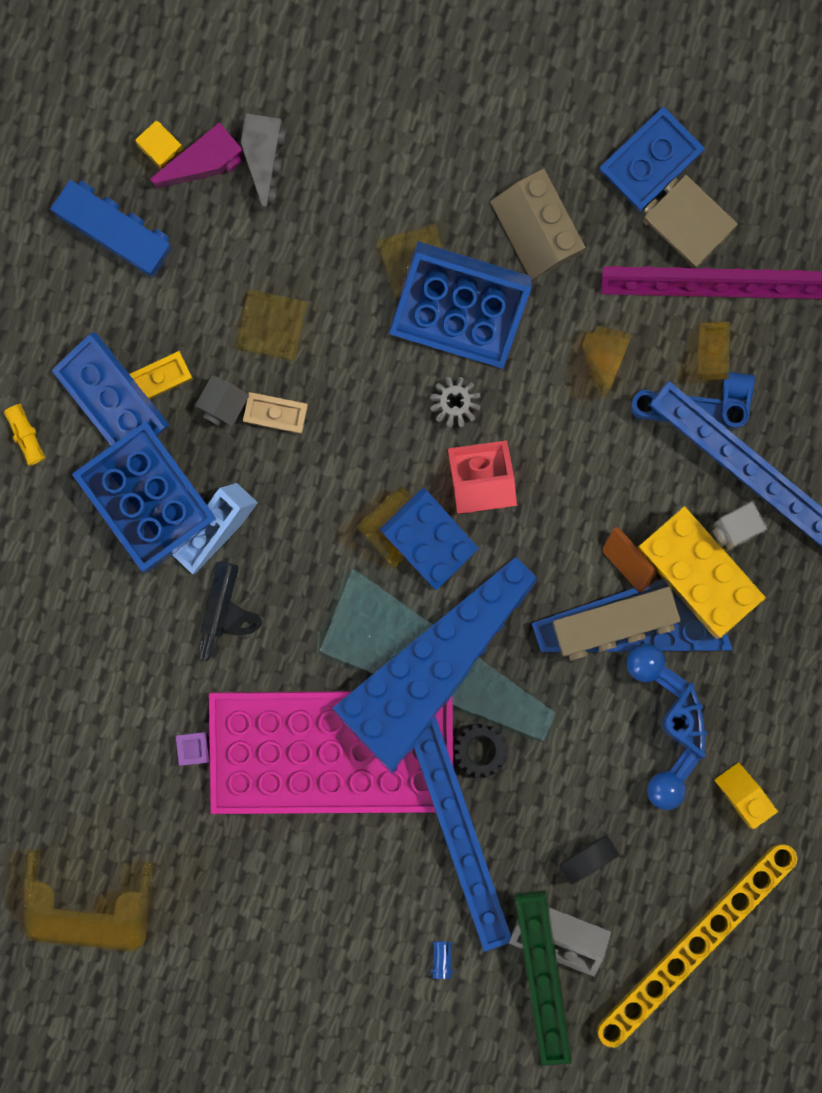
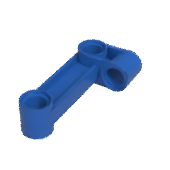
(736, 394)

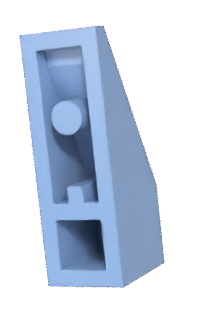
(231, 508)

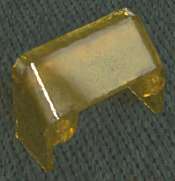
(121, 931)

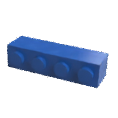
(112, 228)

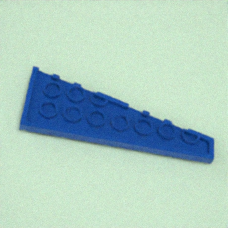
(410, 689)

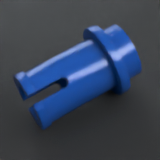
(442, 960)

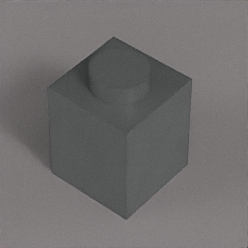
(221, 401)

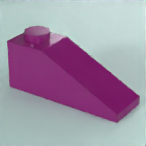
(204, 158)

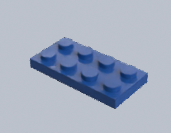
(106, 390)

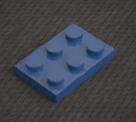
(651, 159)
(429, 538)

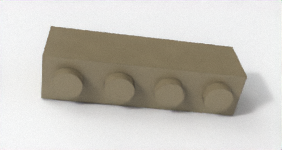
(616, 622)

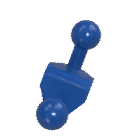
(667, 788)

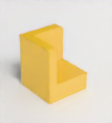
(159, 145)

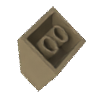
(538, 224)

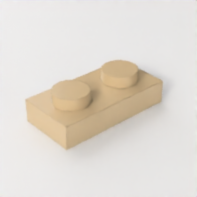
(275, 413)

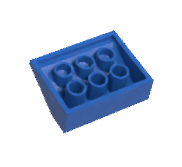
(460, 305)
(144, 497)

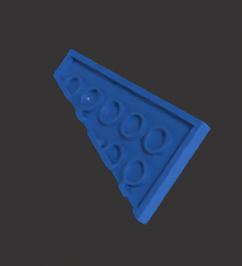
(687, 636)

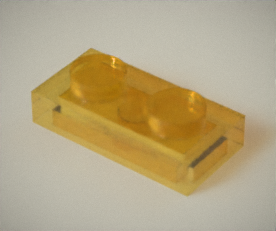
(714, 350)

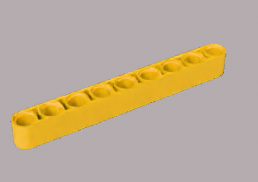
(681, 949)

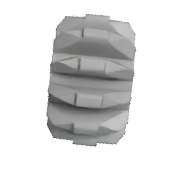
(455, 412)

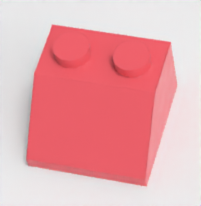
(482, 477)

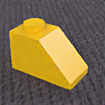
(745, 796)

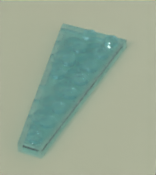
(376, 627)

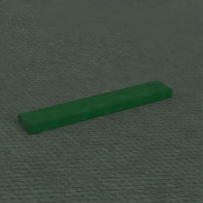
(543, 977)

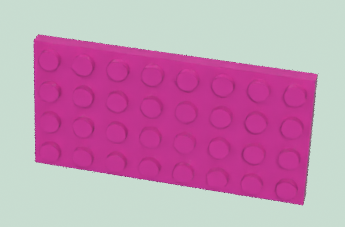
(299, 757)

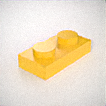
(162, 375)

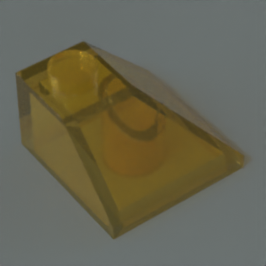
(604, 355)

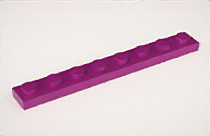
(711, 282)

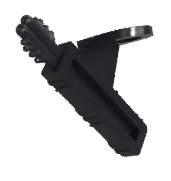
(222, 612)

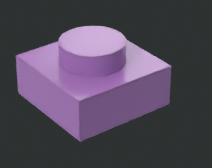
(192, 748)

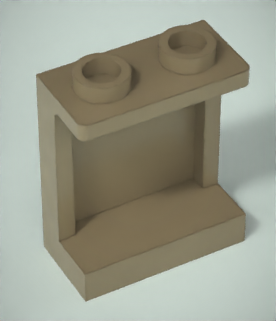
(689, 220)

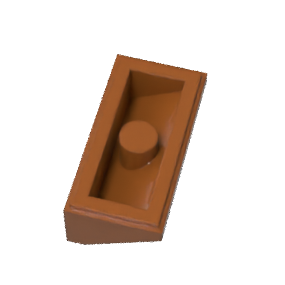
(629, 560)

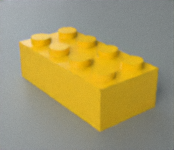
(701, 573)

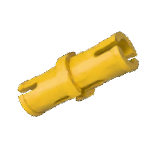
(24, 434)

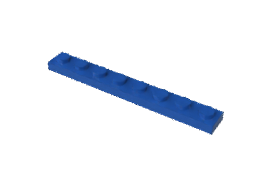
(739, 460)
(461, 838)

